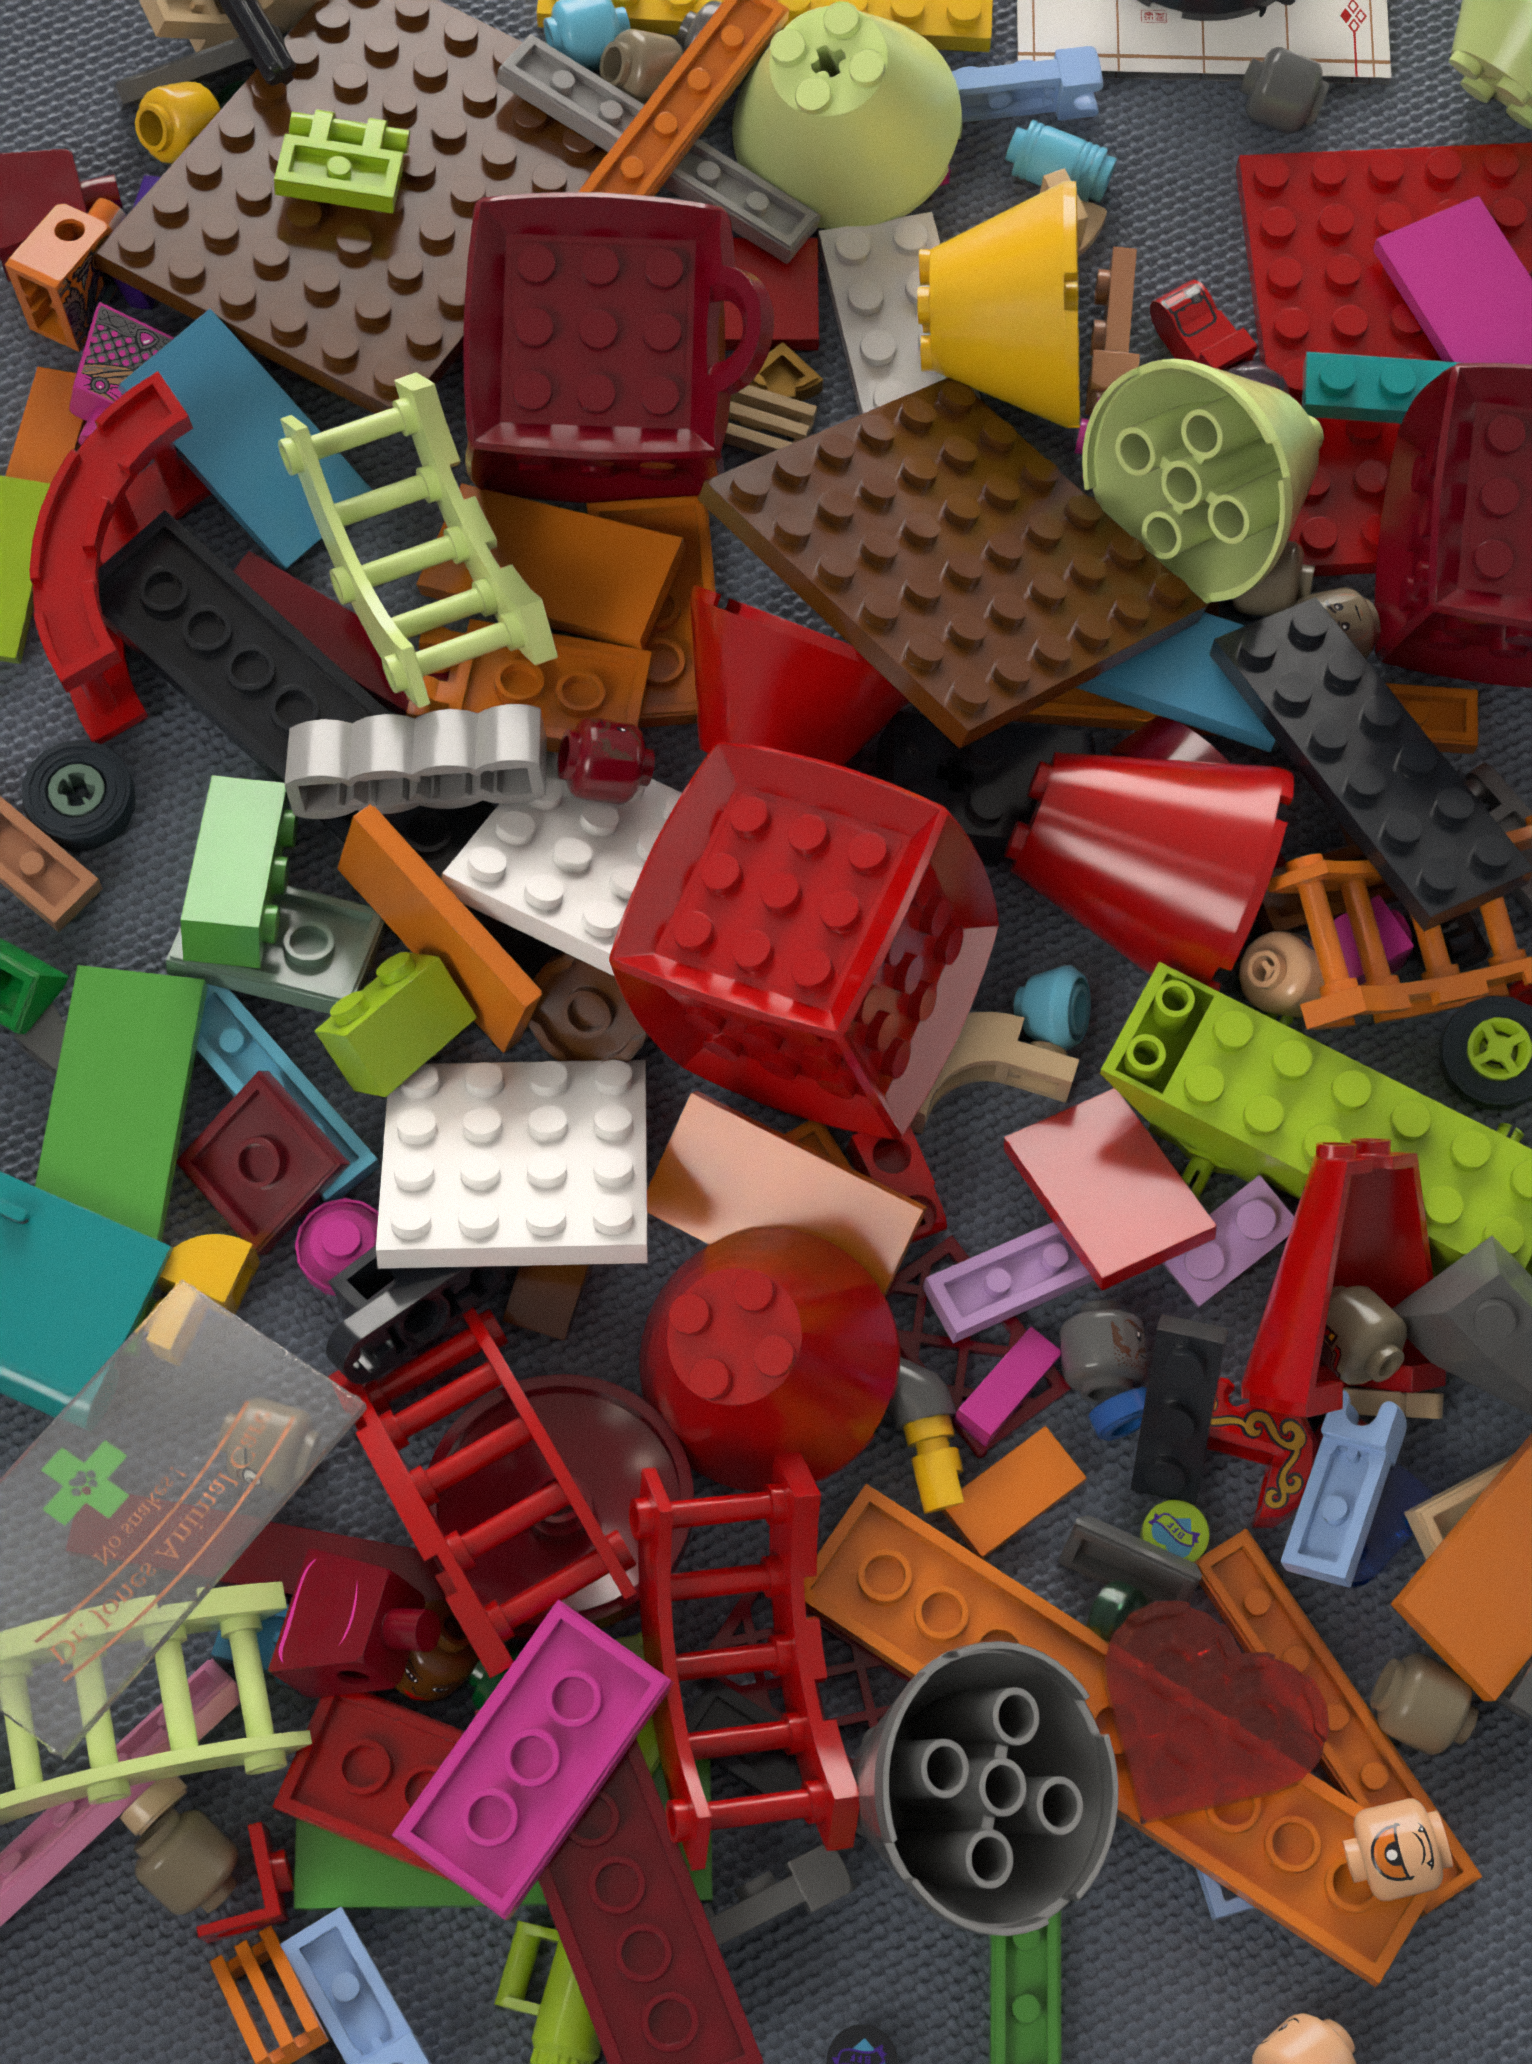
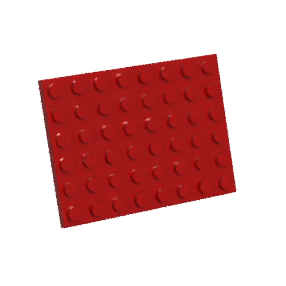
(1324, 291)

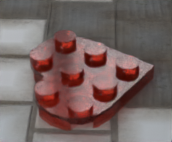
(1202, 1717)

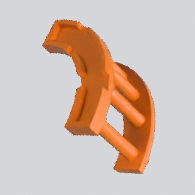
(1382, 993)

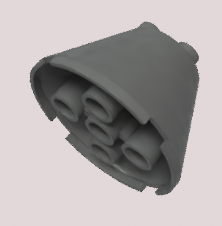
(990, 1788)

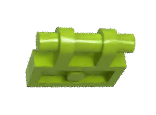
(341, 161)

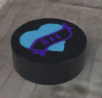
(861, 2046)

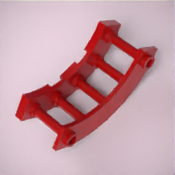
(84, 520)
(417, 1490)
(794, 1653)

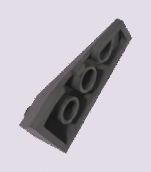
(1478, 1322)

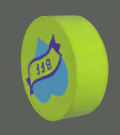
(1177, 1528)

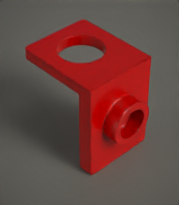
(274, 1879)

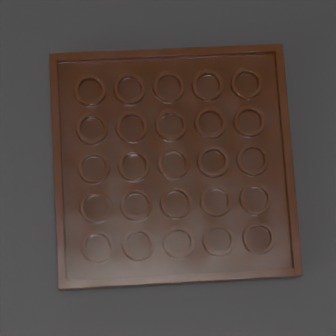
(953, 557)

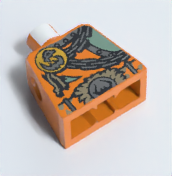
(58, 272)

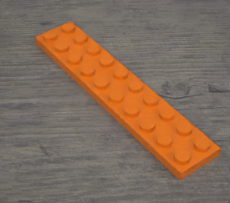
(921, 1594)

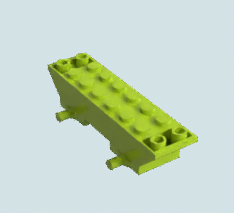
(1259, 1096)

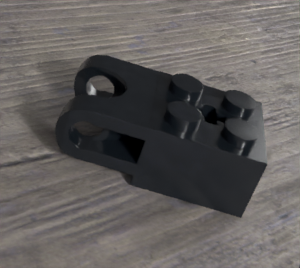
(979, 783)

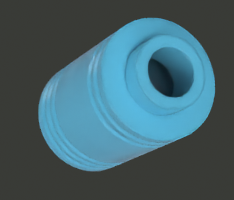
(1048, 149)

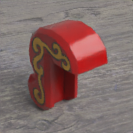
(1271, 1439)

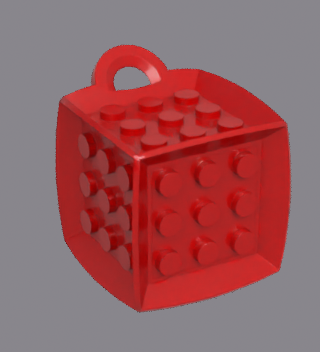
(807, 937)

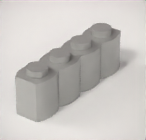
(408, 762)

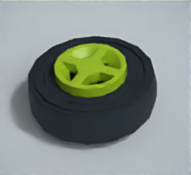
(1463, 1058)

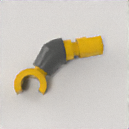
(925, 1412)

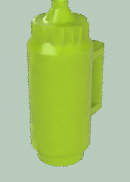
(563, 2024)

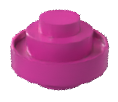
(334, 1239)

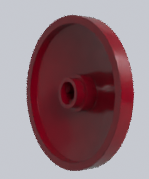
(605, 1444)

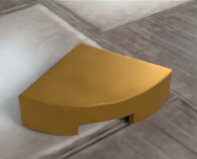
(788, 375)

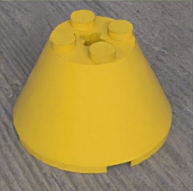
(1008, 306)

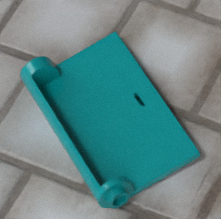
(65, 1293)

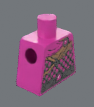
(111, 353)

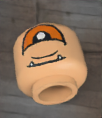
(1398, 1849)

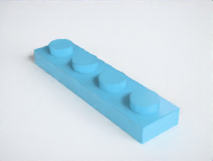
(239, 1047)

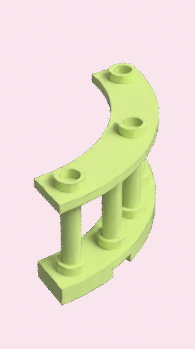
(467, 539)
(238, 1616)

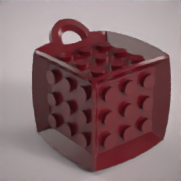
(603, 345)
(1460, 530)

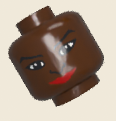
(441, 1671)

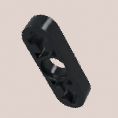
(384, 1350)

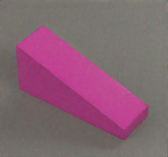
(1007, 1386)

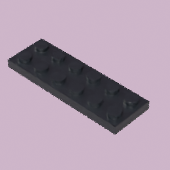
(1371, 763)

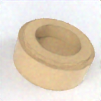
(153, 1804)

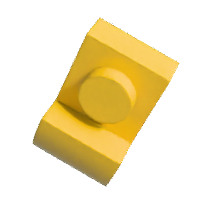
(215, 1265)

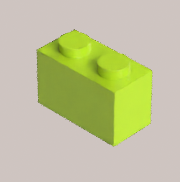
(395, 1023)

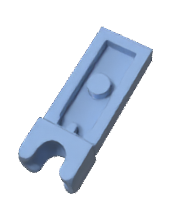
(1033, 87)
(1343, 1493)
(351, 1994)

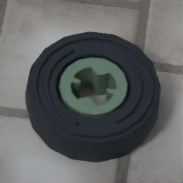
(74, 765)

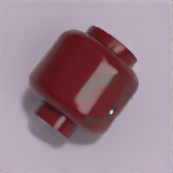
(605, 760)

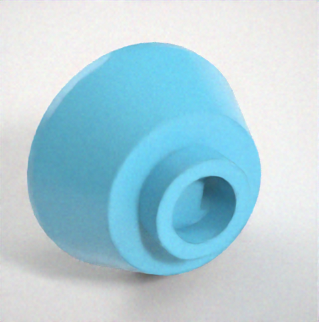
(1055, 1006)

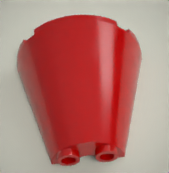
(1155, 853)
(1352, 1227)

